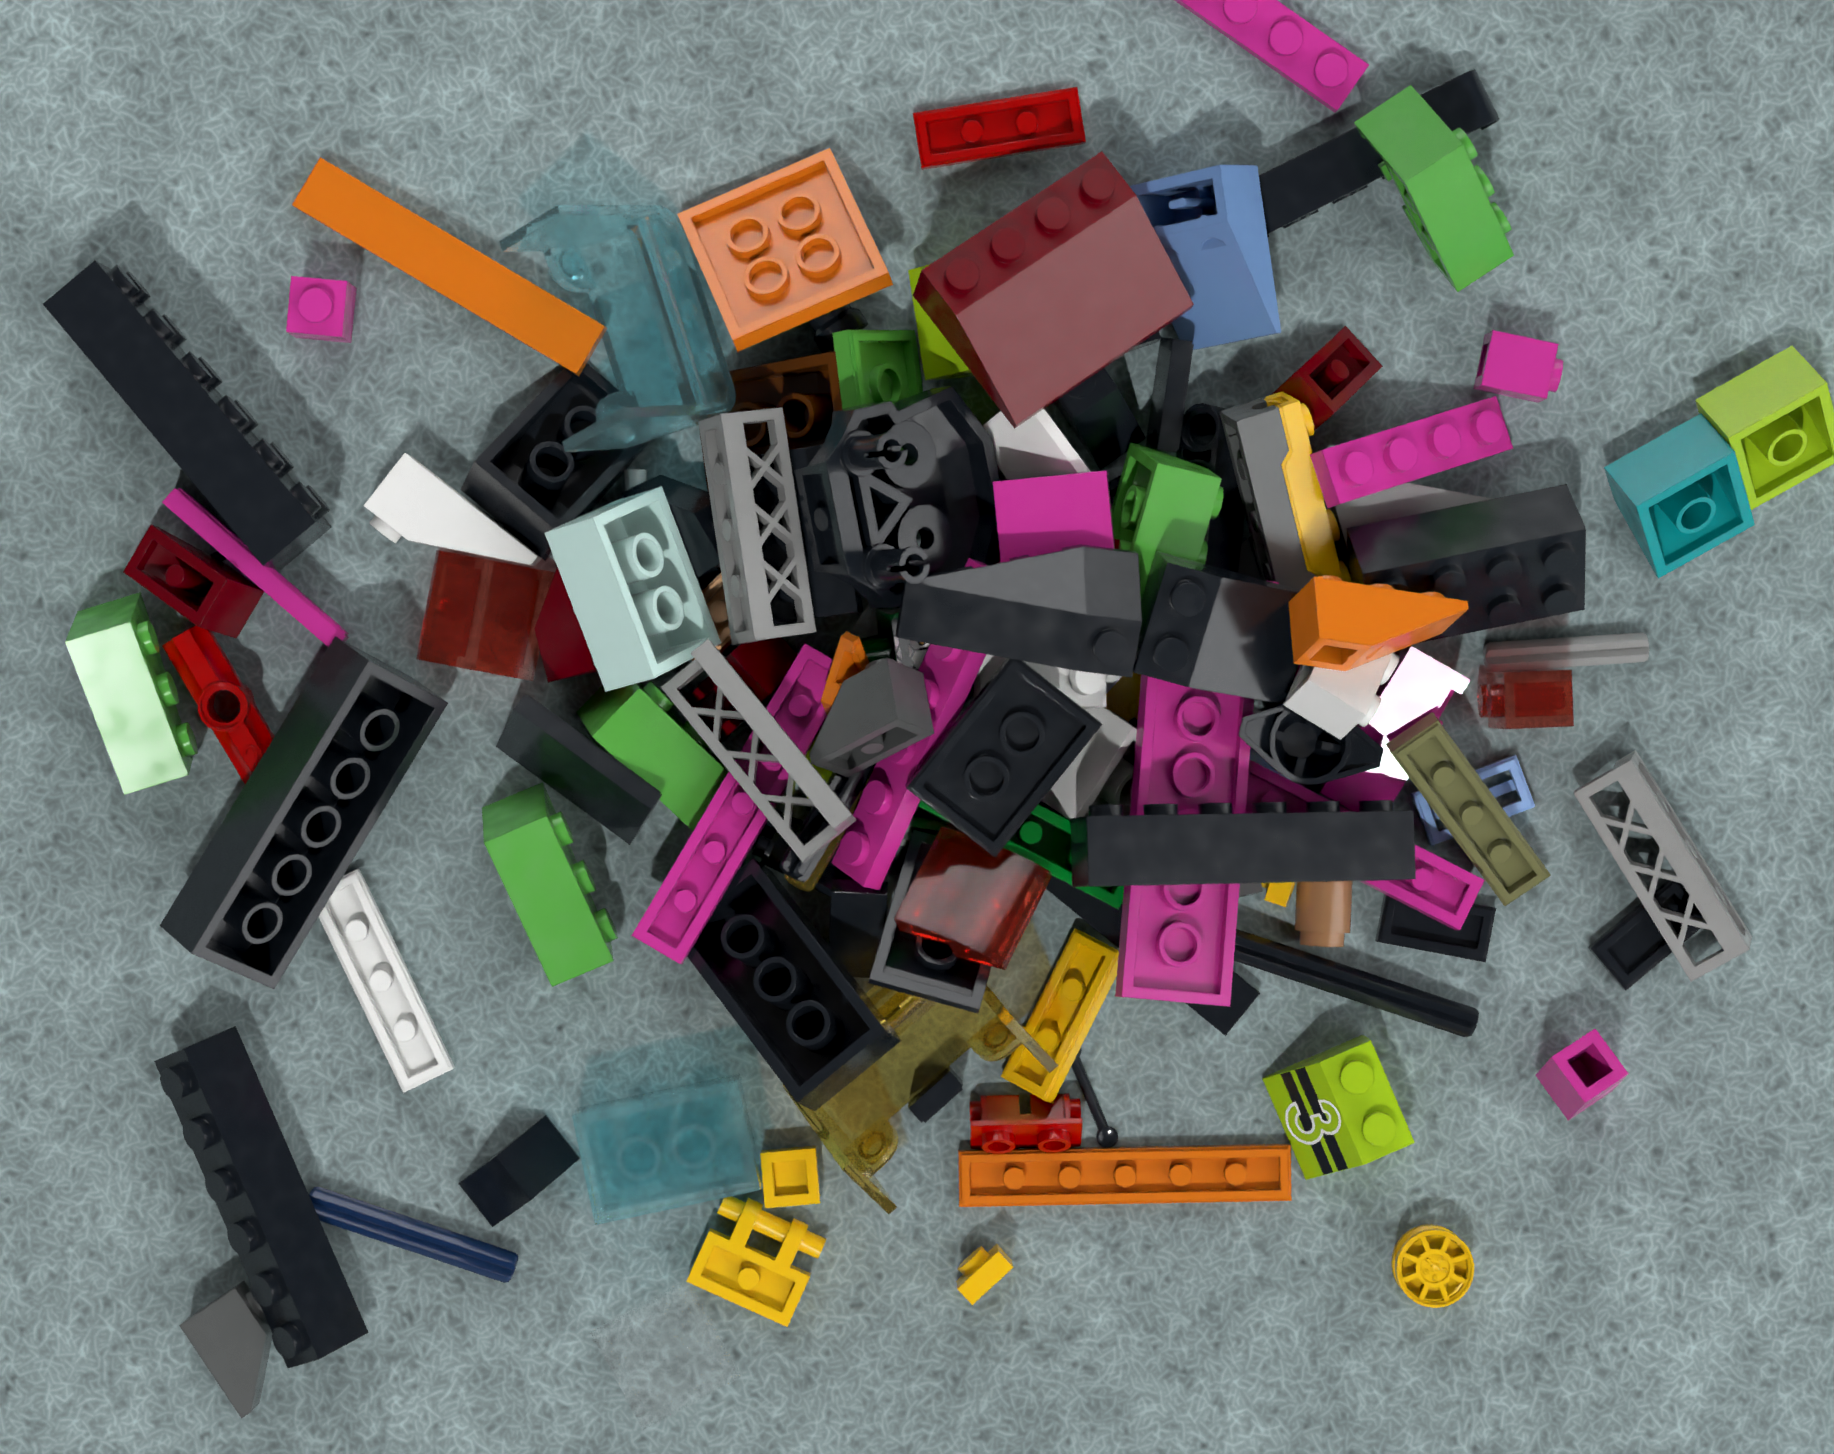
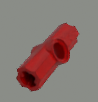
(207, 672)

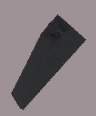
(1047, 609)

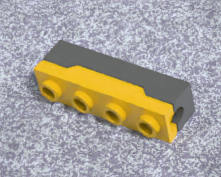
(1281, 490)

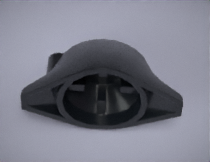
(1305, 750)

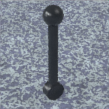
(1106, 1135)

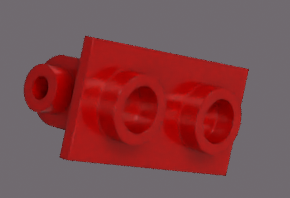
(1001, 1128)

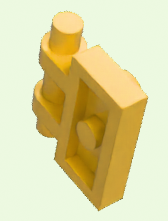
(749, 1275)

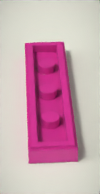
(264, 577)

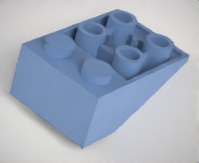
(1220, 249)

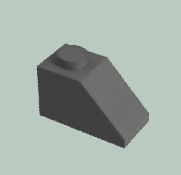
(873, 718)
(233, 1344)

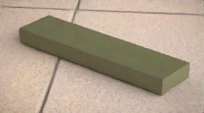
(1468, 809)

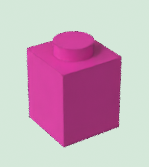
(321, 309)
(1518, 367)
(1581, 1074)

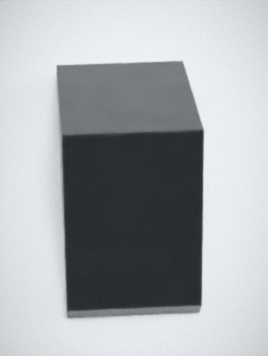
(519, 1171)

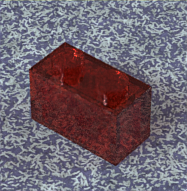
(1527, 699)

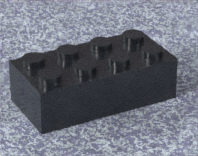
(1503, 555)
(789, 989)

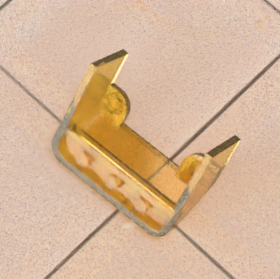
(933, 1037)

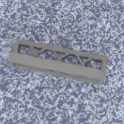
(738, 531)
(776, 740)
(1681, 854)

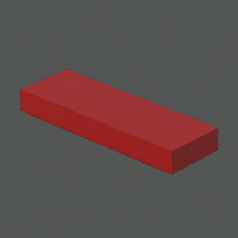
(999, 128)

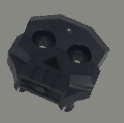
(873, 499)

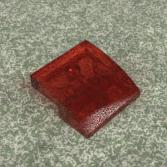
(483, 615)
(972, 899)

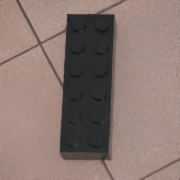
(187, 415)
(303, 814)

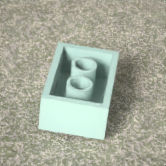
(632, 588)

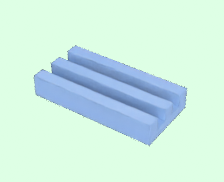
(1517, 783)

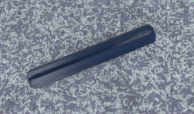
(414, 1235)

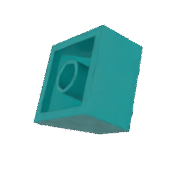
(1681, 494)

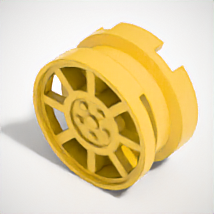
(1432, 1266)

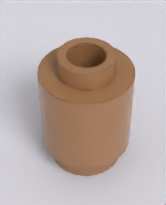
(1323, 912)

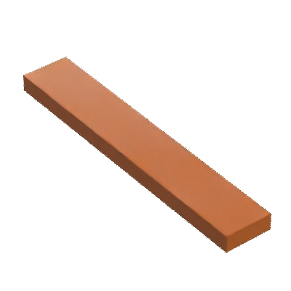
(449, 266)
(1125, 1175)

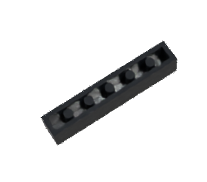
(1242, 847)
(261, 1198)

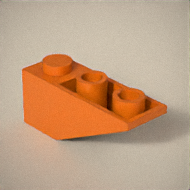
(1354, 623)

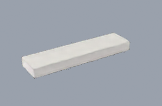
(383, 984)

